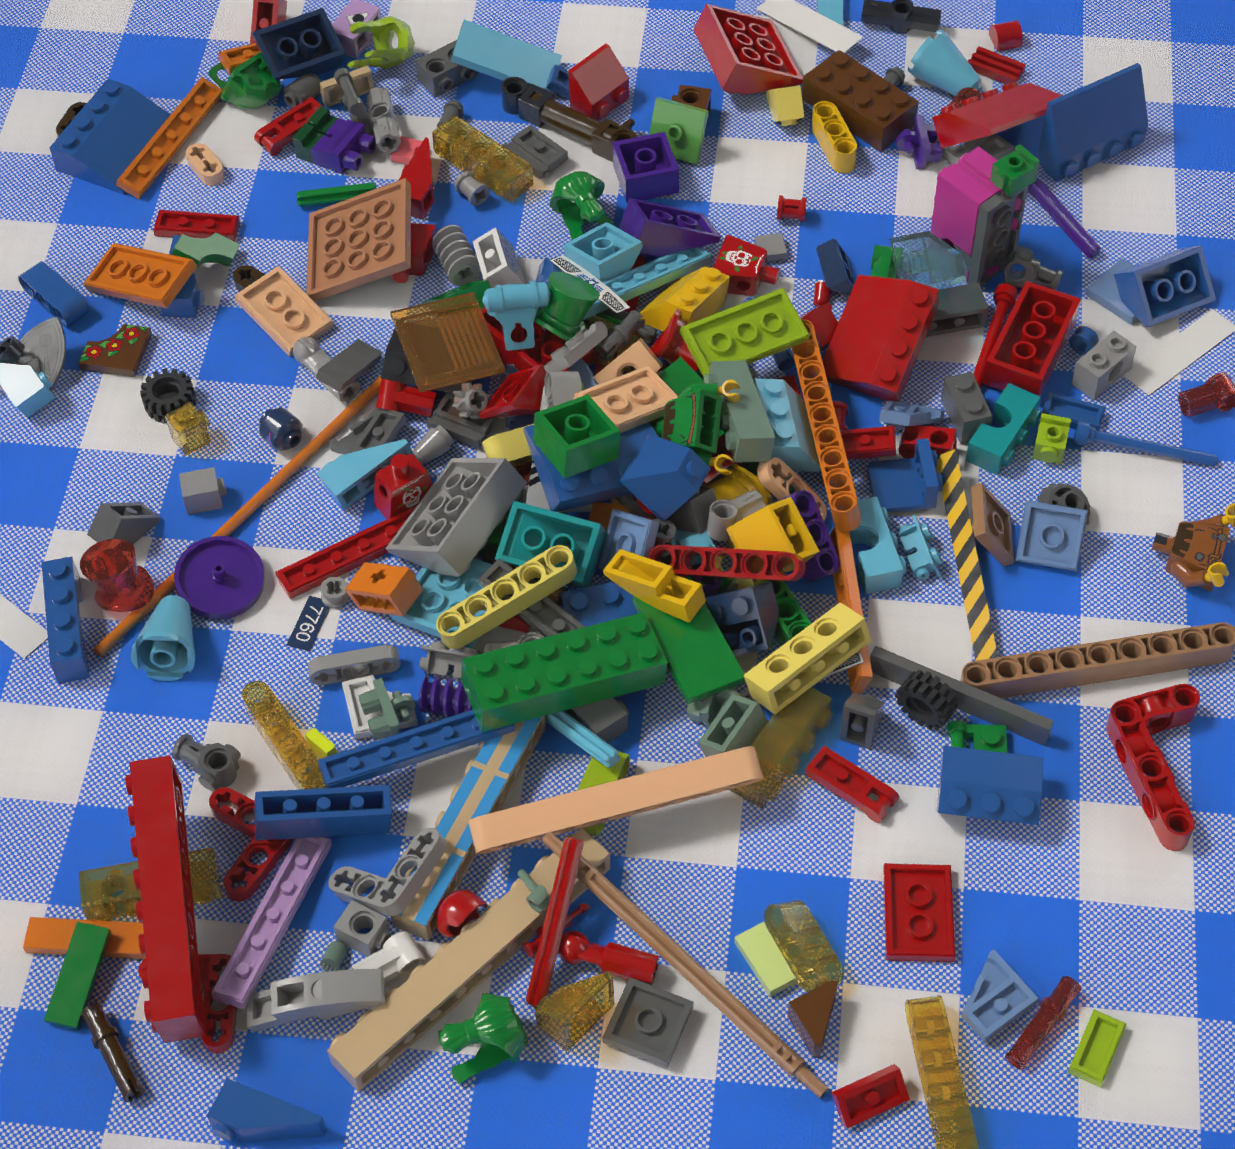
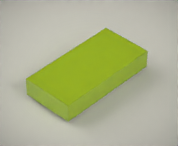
(1097, 1048)

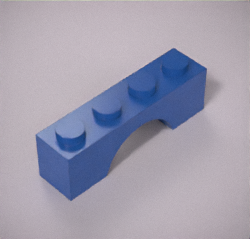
(64, 629)

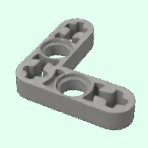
(388, 895)

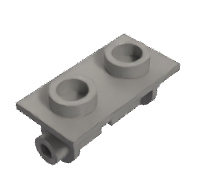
(440, 658)

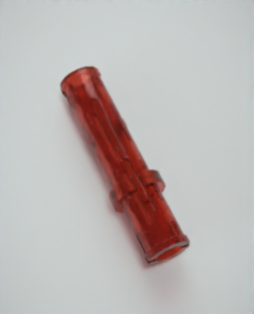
(1051, 1011)

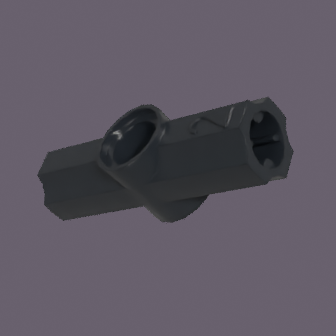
(901, 15)

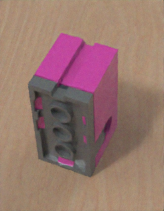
(977, 215)

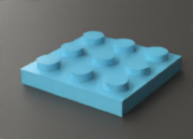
(441, 594)

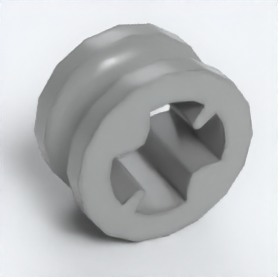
(334, 584)

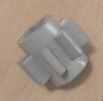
(470, 400)

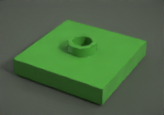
(683, 127)

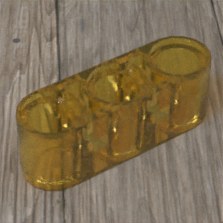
(802, 944)

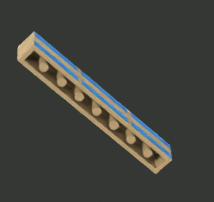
(482, 792)

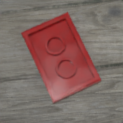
(918, 913)

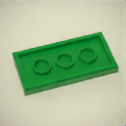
(694, 652)

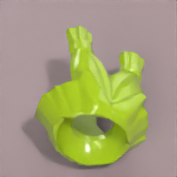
(383, 33)

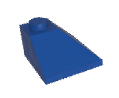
(664, 475)

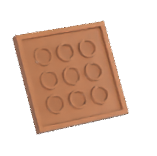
(359, 240)

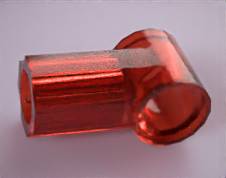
(1215, 393)

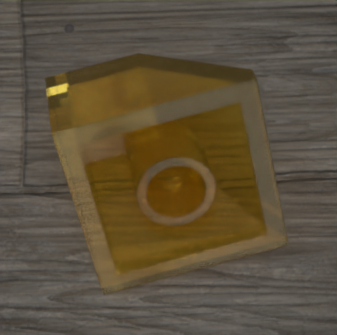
(575, 1009)

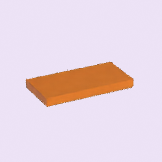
(140, 275)

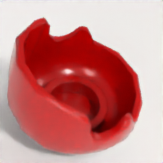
(457, 911)

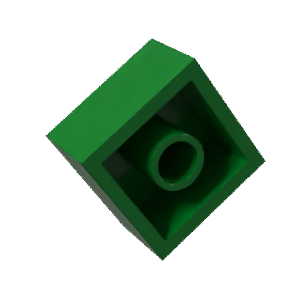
(576, 436)

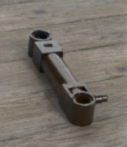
(540, 108)

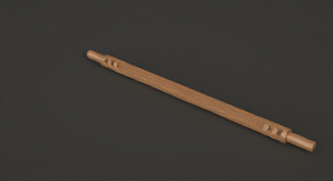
(692, 971)

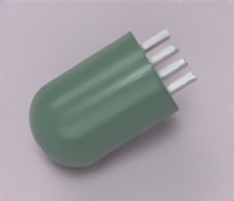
(334, 956)

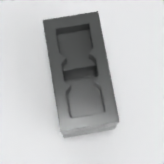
(439, 73)

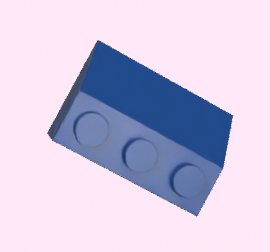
(1166, 285)
(990, 785)

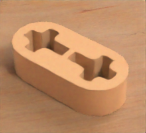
(209, 161)

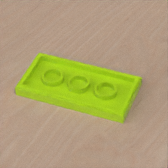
(746, 331)

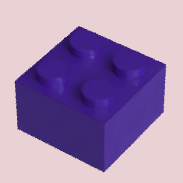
(645, 167)

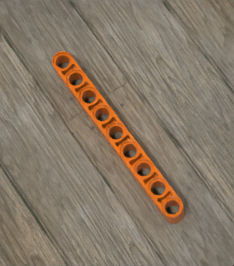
(826, 433)

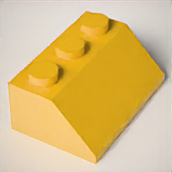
(695, 294)

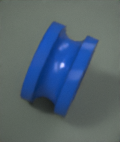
(1083, 340)

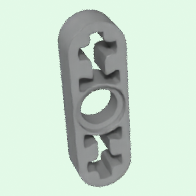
(338, 667)

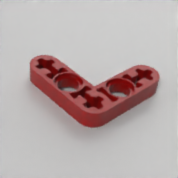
(273, 848)
(209, 967)

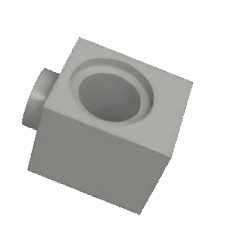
(356, 918)

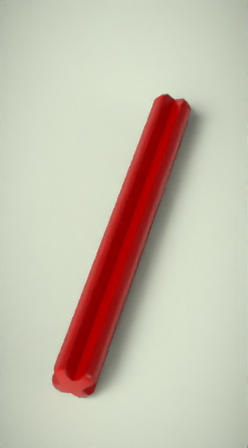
(554, 920)

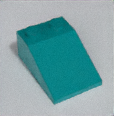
(536, 529)

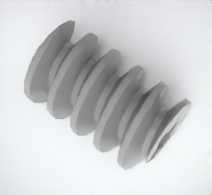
(456, 255)

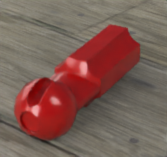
(614, 958)

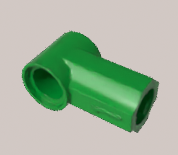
(883, 262)

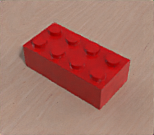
(1032, 339)

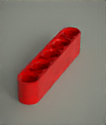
(741, 562)

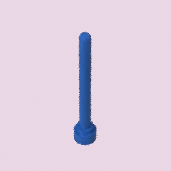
(1087, 434)

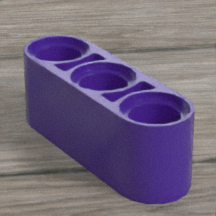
(826, 561)

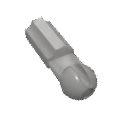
(308, 352)

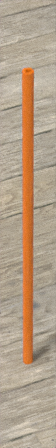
(247, 510)

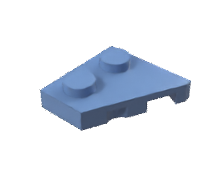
(997, 998)

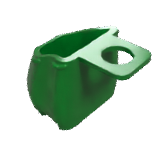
(249, 84)

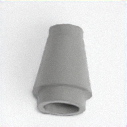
(433, 445)

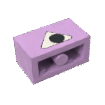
(352, 13)

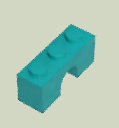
(995, 447)

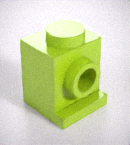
(1051, 438)

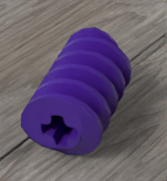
(443, 697)

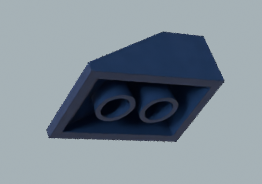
(300, 46)

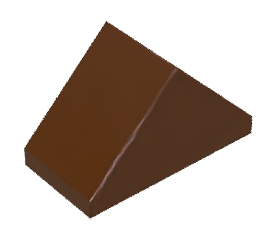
(812, 1014)

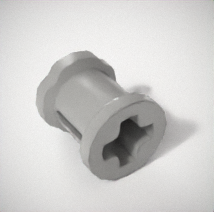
(471, 188)

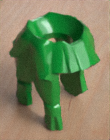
(577, 200)
(493, 1027)

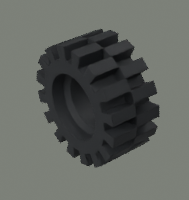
(162, 384)
(926, 699)

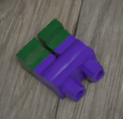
(333, 142)

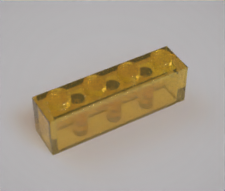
(783, 743)

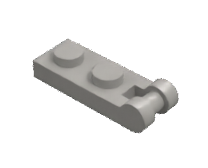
(577, 347)

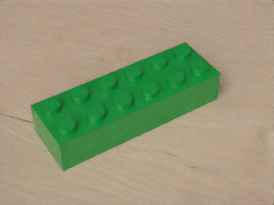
(563, 671)

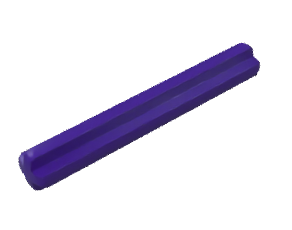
(1064, 219)

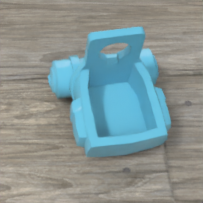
(516, 305)

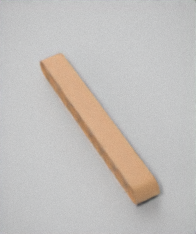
(615, 800)

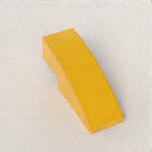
(656, 584)

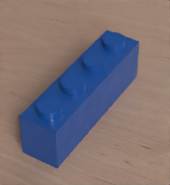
(322, 812)

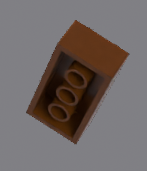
(866, 101)

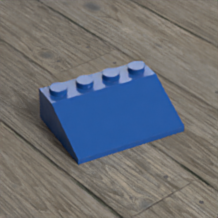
(1094, 123)
(107, 135)
(591, 485)

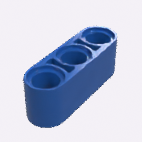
(53, 293)

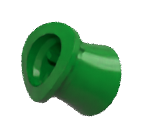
(567, 304)

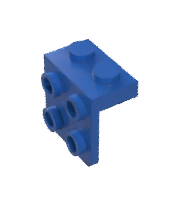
(907, 481)

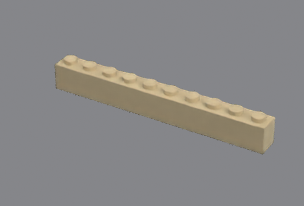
(451, 973)

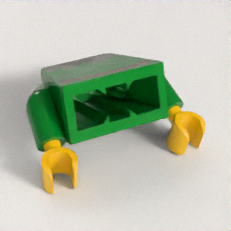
(695, 420)

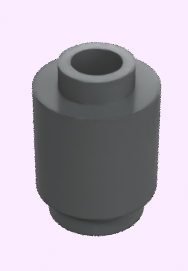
(301, 89)

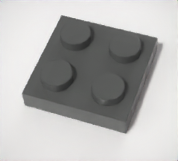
(648, 1022)

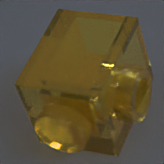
(188, 428)

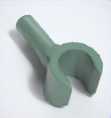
(538, 898)

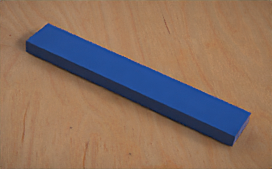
(405, 749)

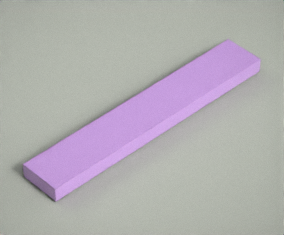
(271, 921)

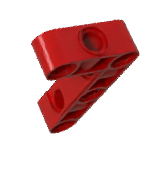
(1139, 755)

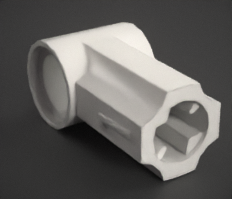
(397, 958)

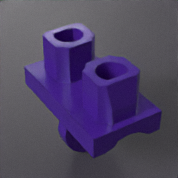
(920, 142)

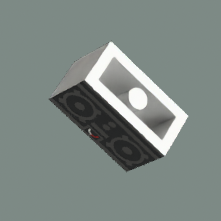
(497, 259)

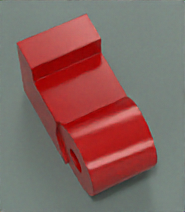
(940, 439)

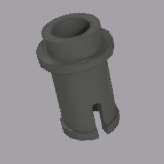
(895, 76)
(451, 108)

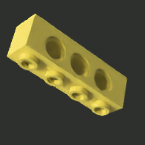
(807, 658)

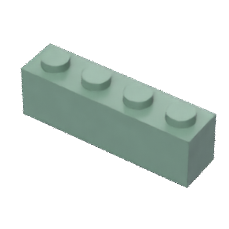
(743, 422)

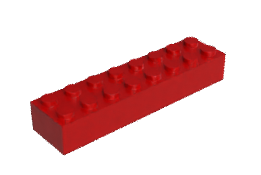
(166, 900)

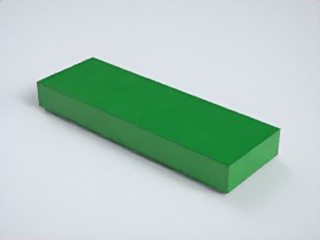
(77, 975)

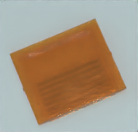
(447, 342)

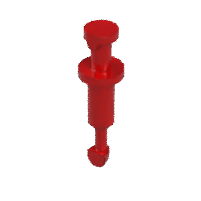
(532, 947)

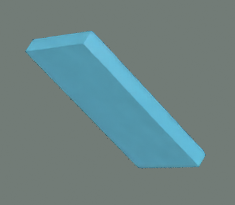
(503, 55)

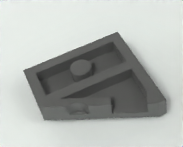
(377, 429)

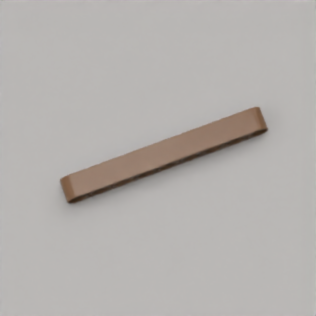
(1113, 659)

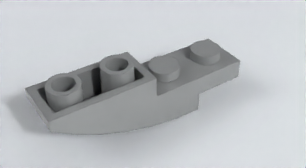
(317, 995)

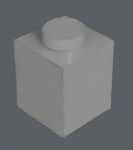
(202, 490)

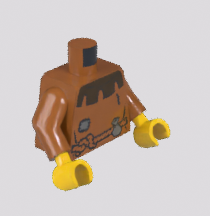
(1198, 550)

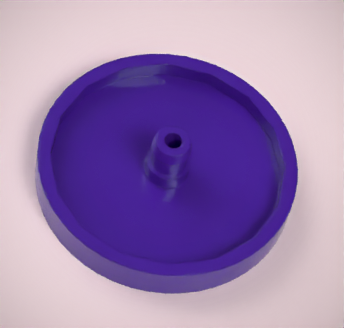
(219, 577)

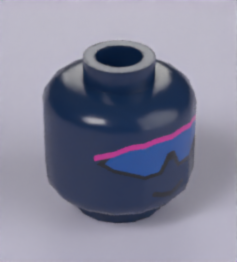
(279, 428)

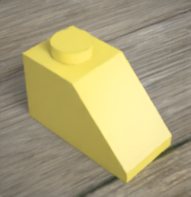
(785, 104)

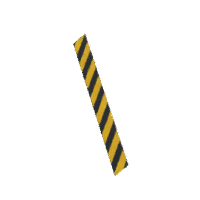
(966, 557)

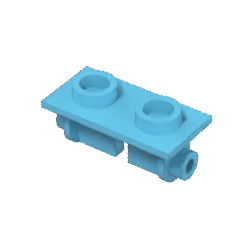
(926, 558)

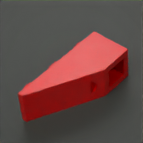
(420, 177)

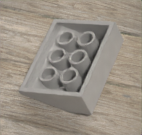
(458, 514)

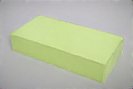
(765, 959)

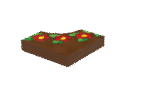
(119, 353)

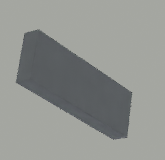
(348, 365)

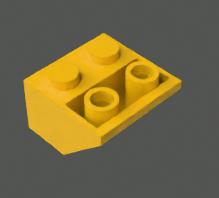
(774, 529)

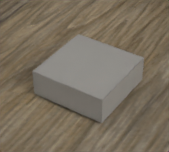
(774, 245)

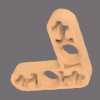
(778, 476)

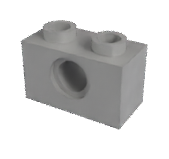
(1103, 365)

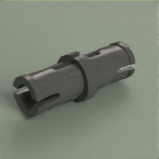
(620, 335)

